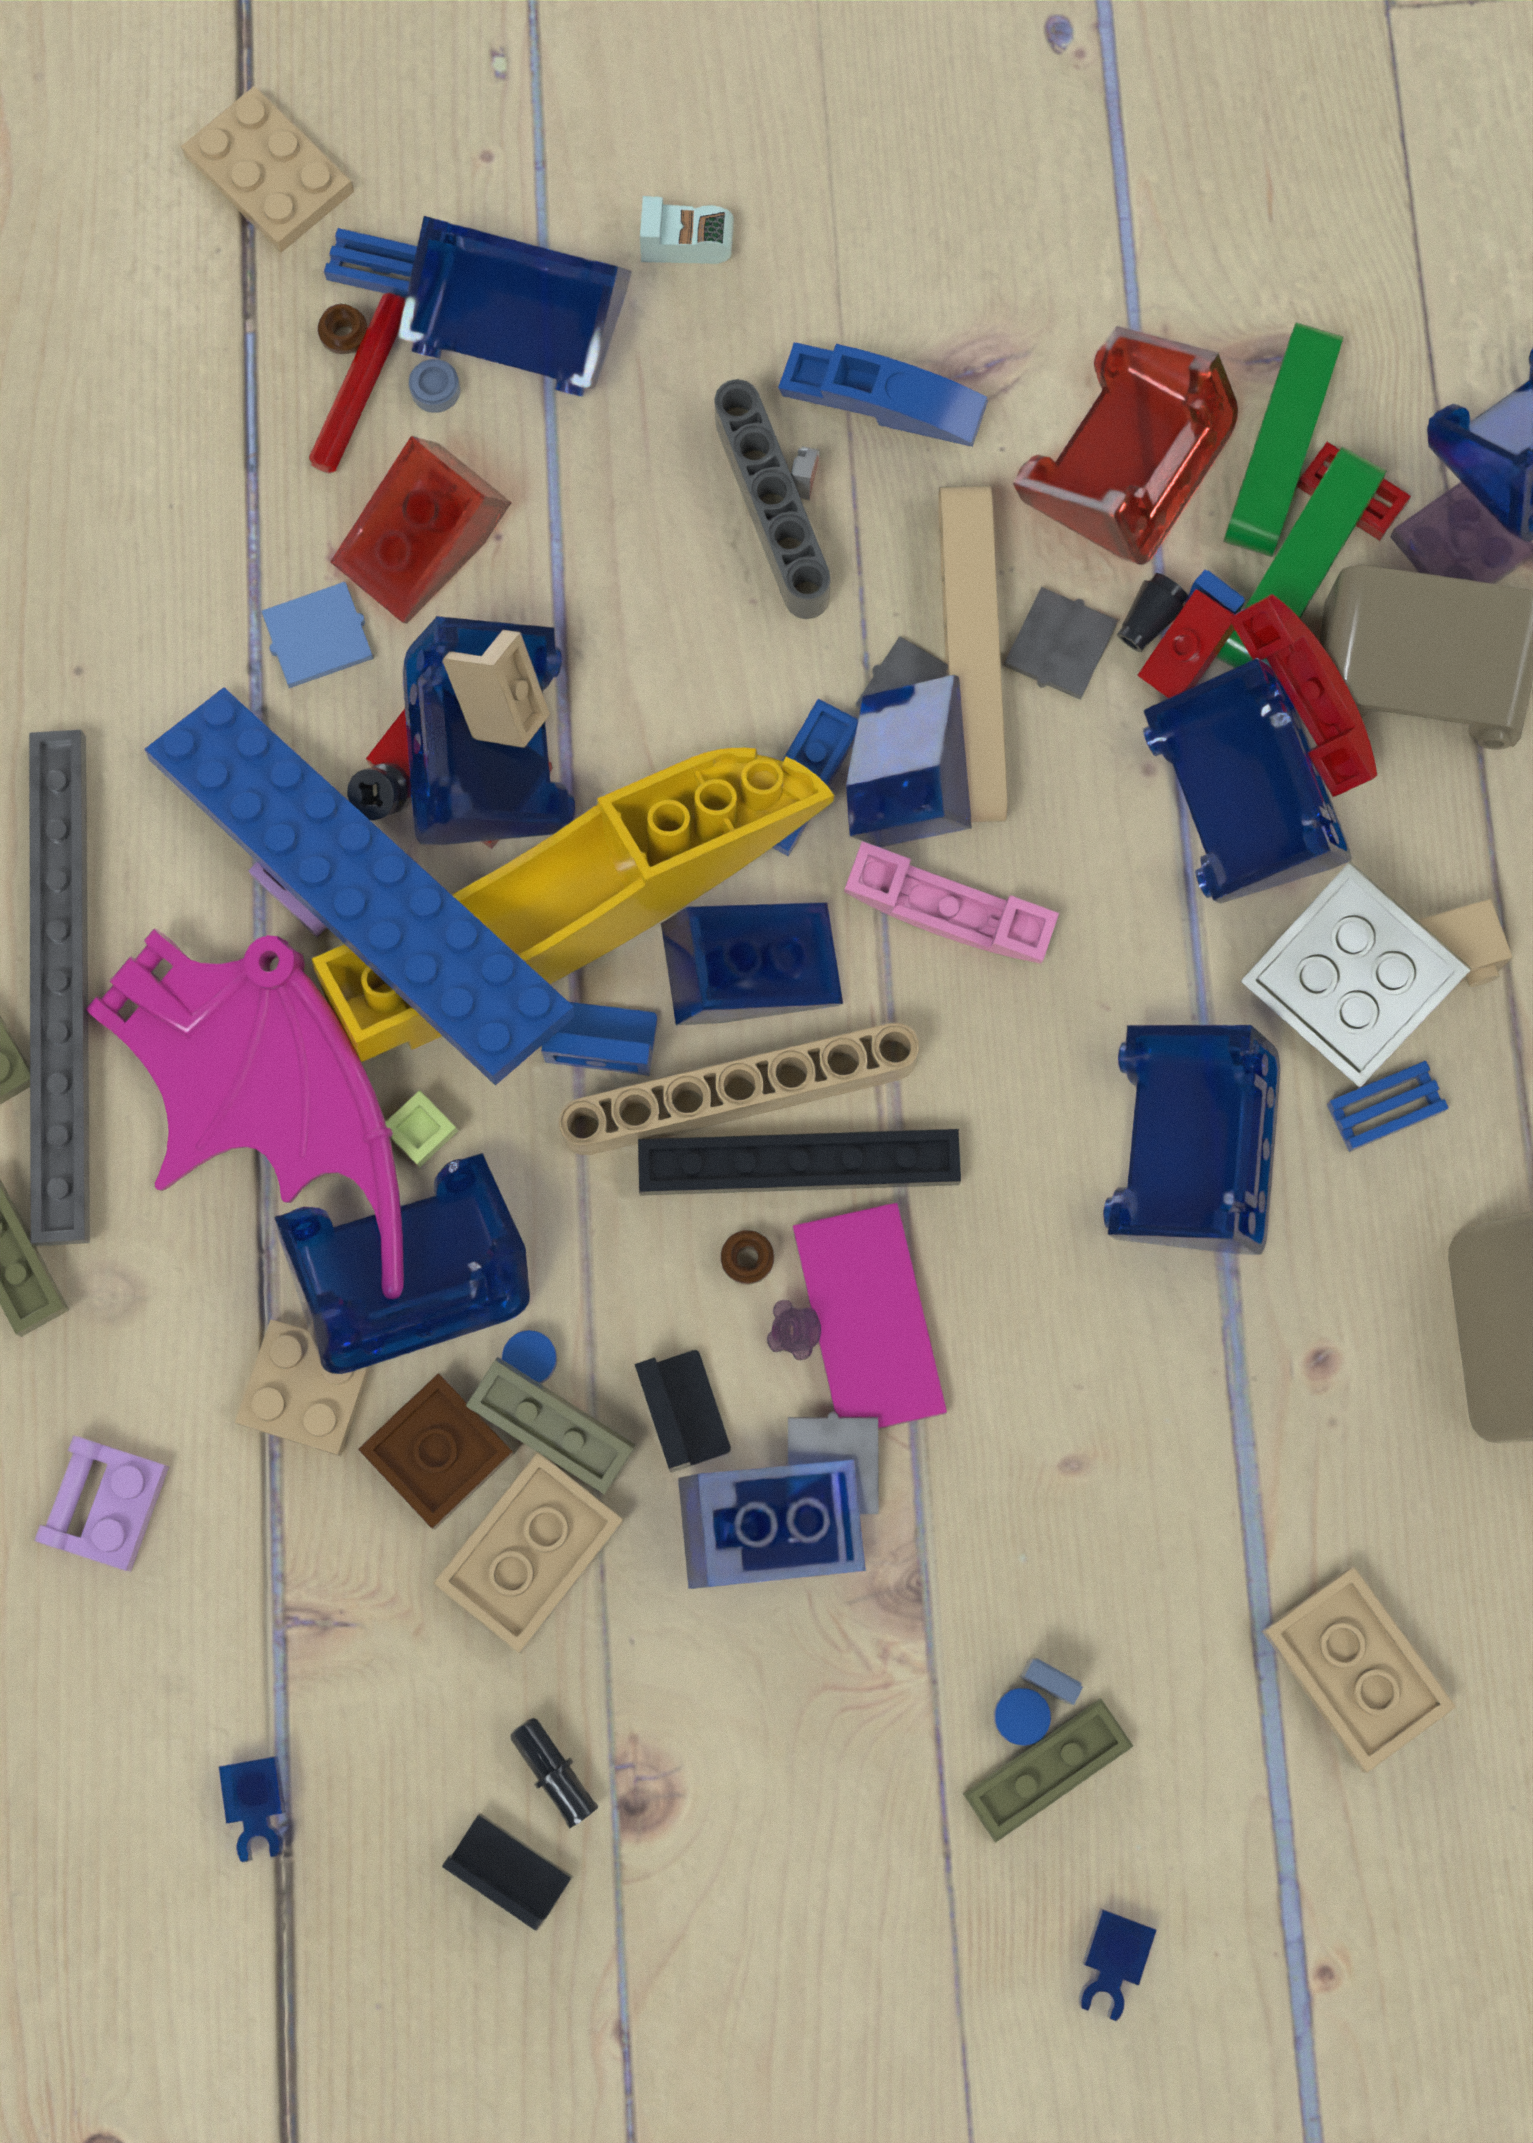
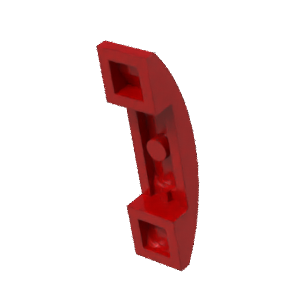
(1315, 689)

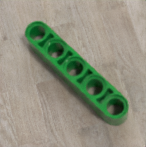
(1283, 439)
(1314, 541)

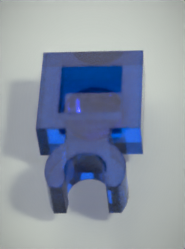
(251, 1795)
(1118, 1953)

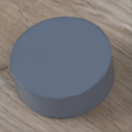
(434, 385)

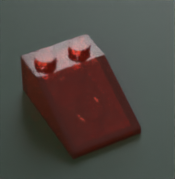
(419, 528)

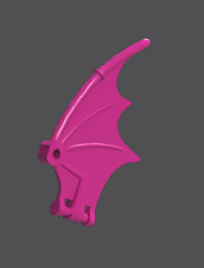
(257, 1067)

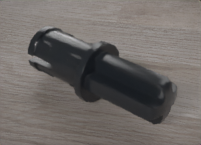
(553, 1772)

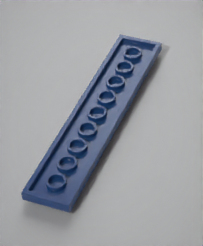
(361, 886)

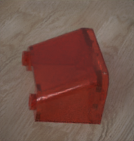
(1138, 447)

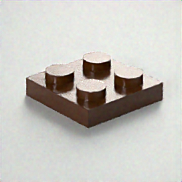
(436, 1451)

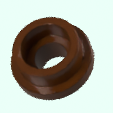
(338, 317)
(747, 1240)

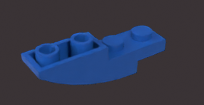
(885, 389)

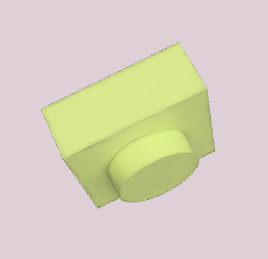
(420, 1128)

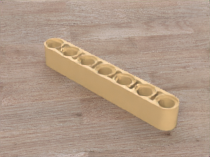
(973, 640)
(758, 1070)

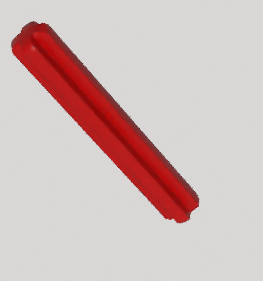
(358, 384)

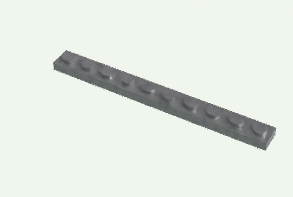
(58, 989)

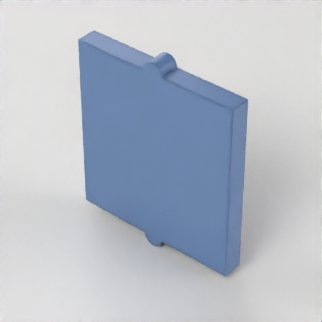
(317, 634)

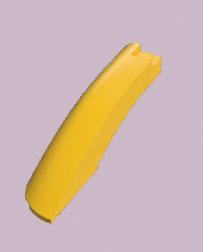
(602, 878)

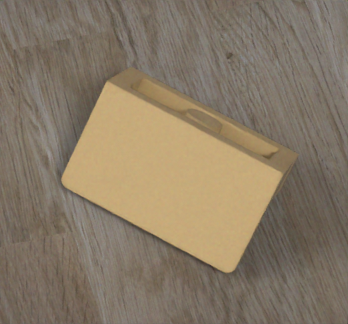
(499, 691)

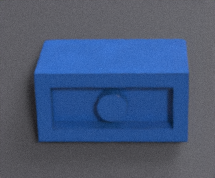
(604, 1040)

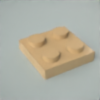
(296, 1396)

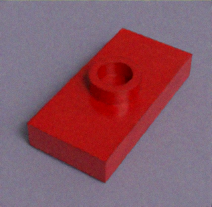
(1188, 646)

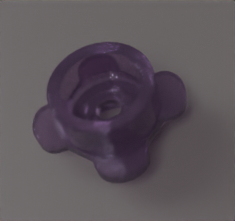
(805, 1330)

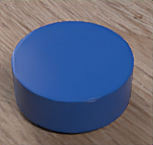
(531, 1354)
(1022, 1716)

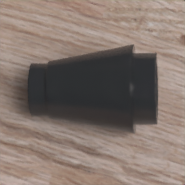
(1152, 611)

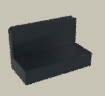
(683, 1410)
(508, 1872)

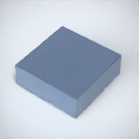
(1051, 1681)

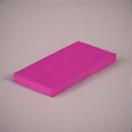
(870, 1317)

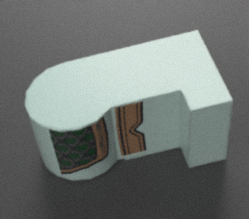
(684, 233)

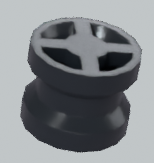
(392, 790)

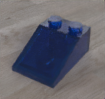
(909, 765)
(750, 961)
(771, 1523)

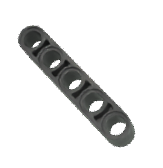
(766, 477)

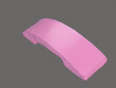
(950, 908)

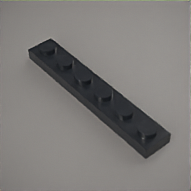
(799, 1162)

